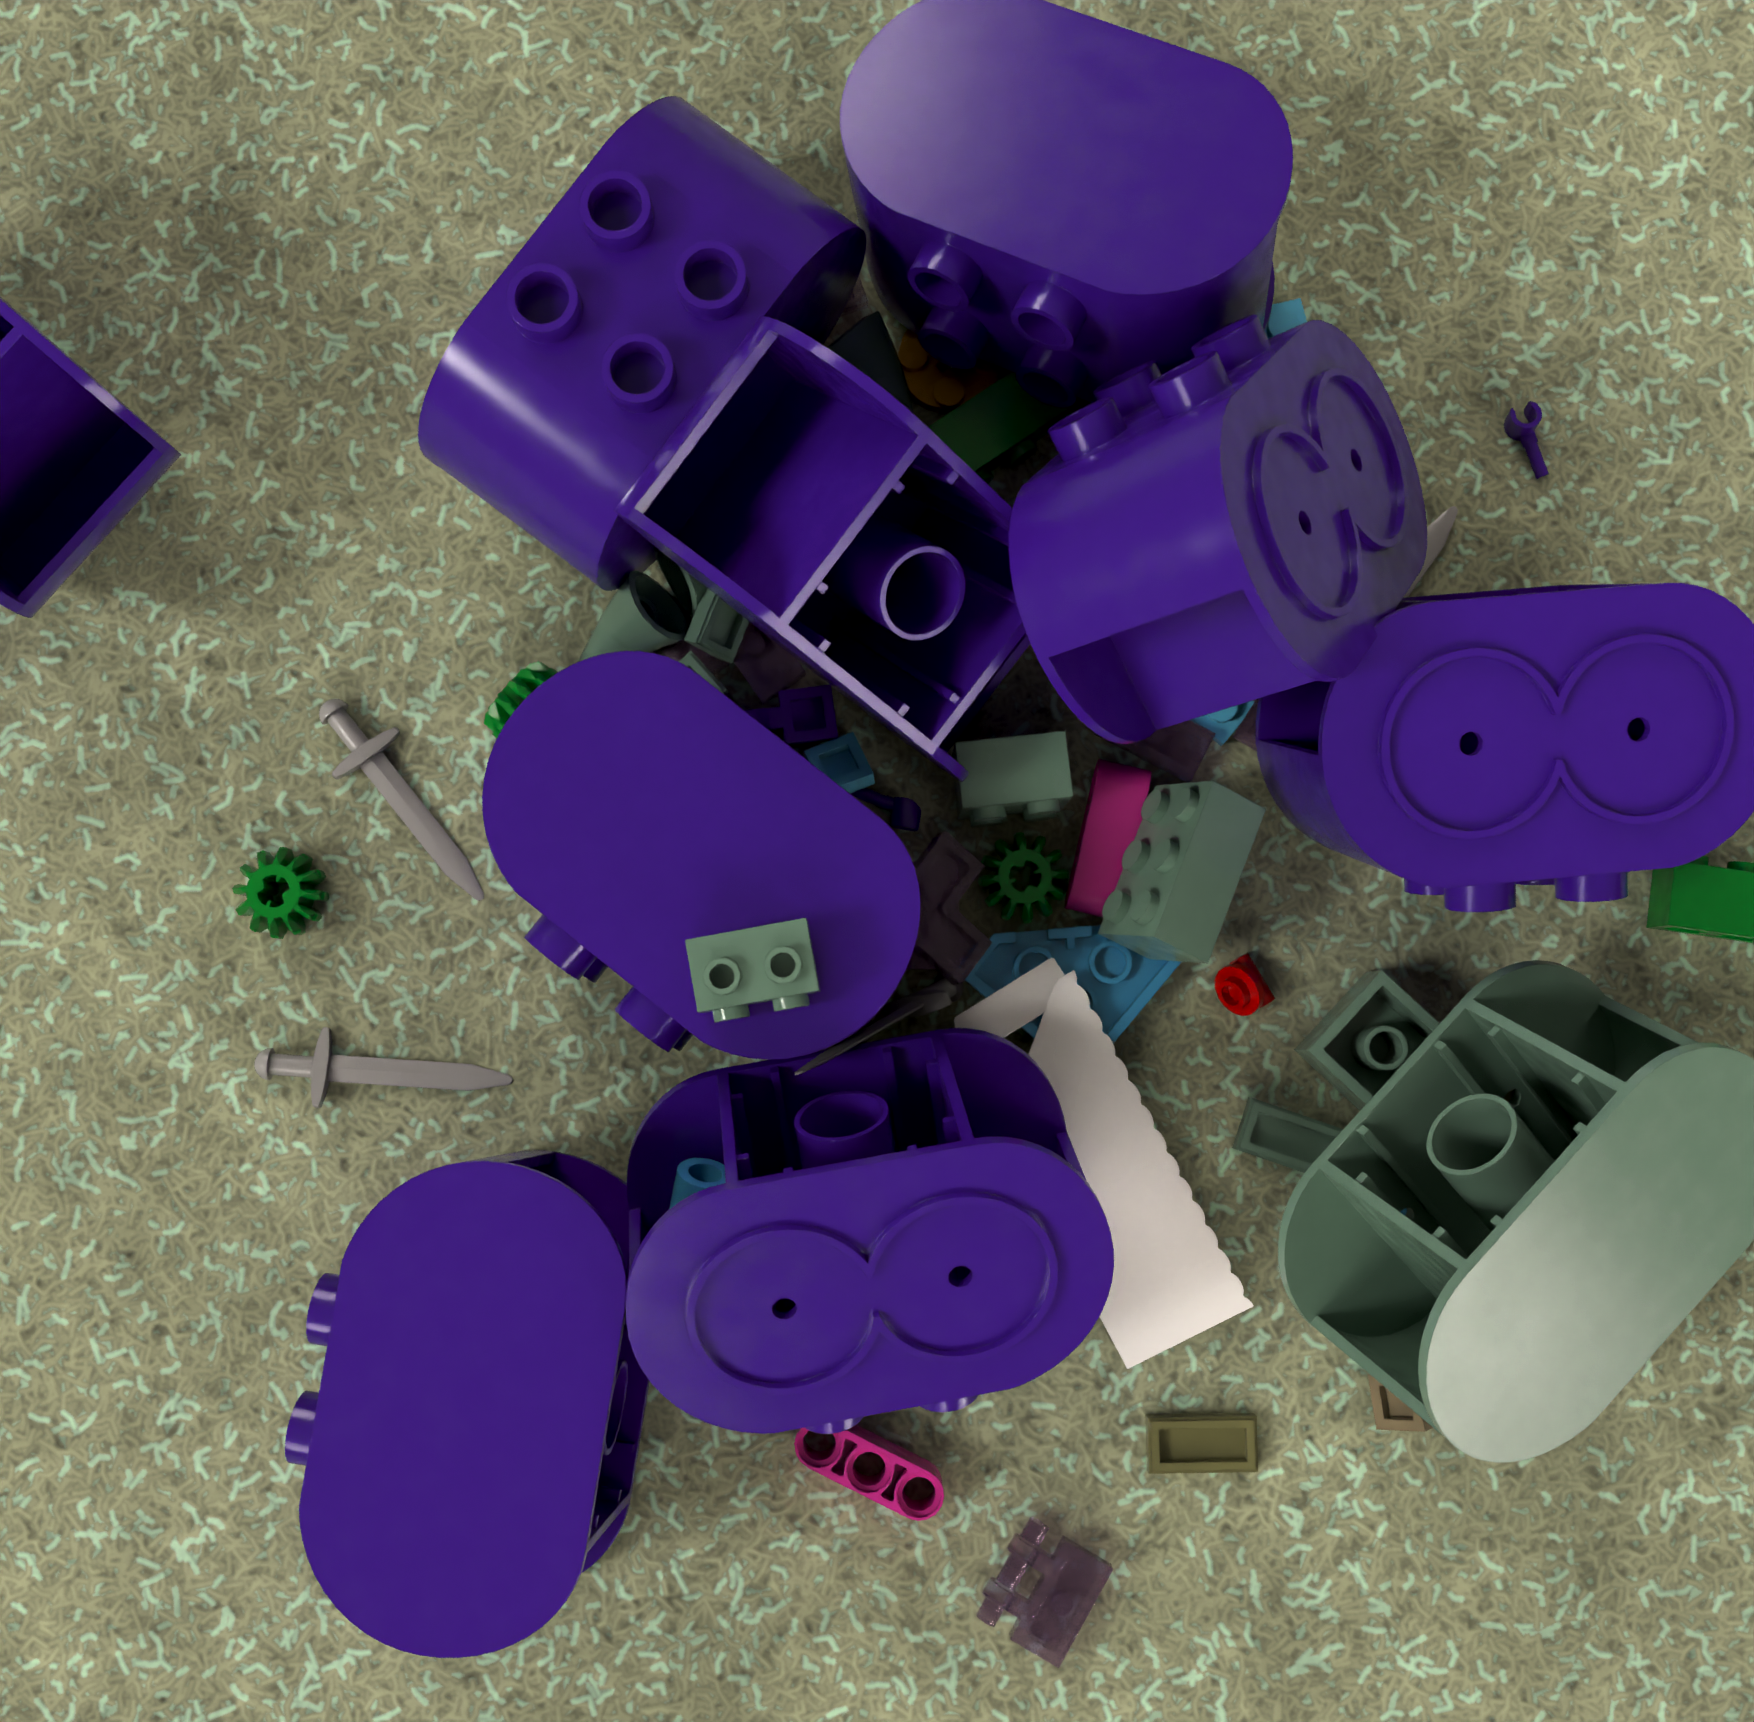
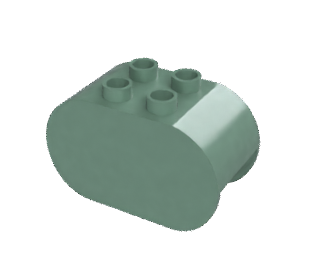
(1537, 1230)

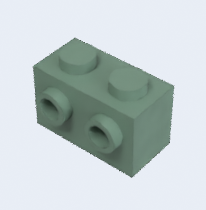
(753, 968)

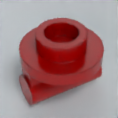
(1242, 987)

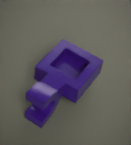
(802, 715)

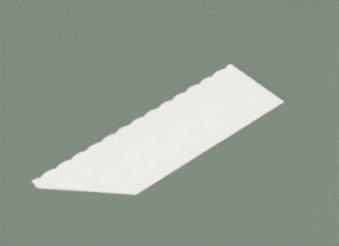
(1166, 1259)

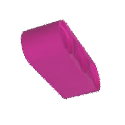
(1106, 831)
(885, 1486)

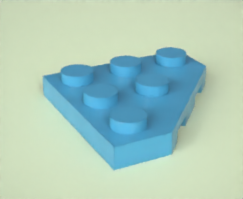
(1111, 974)

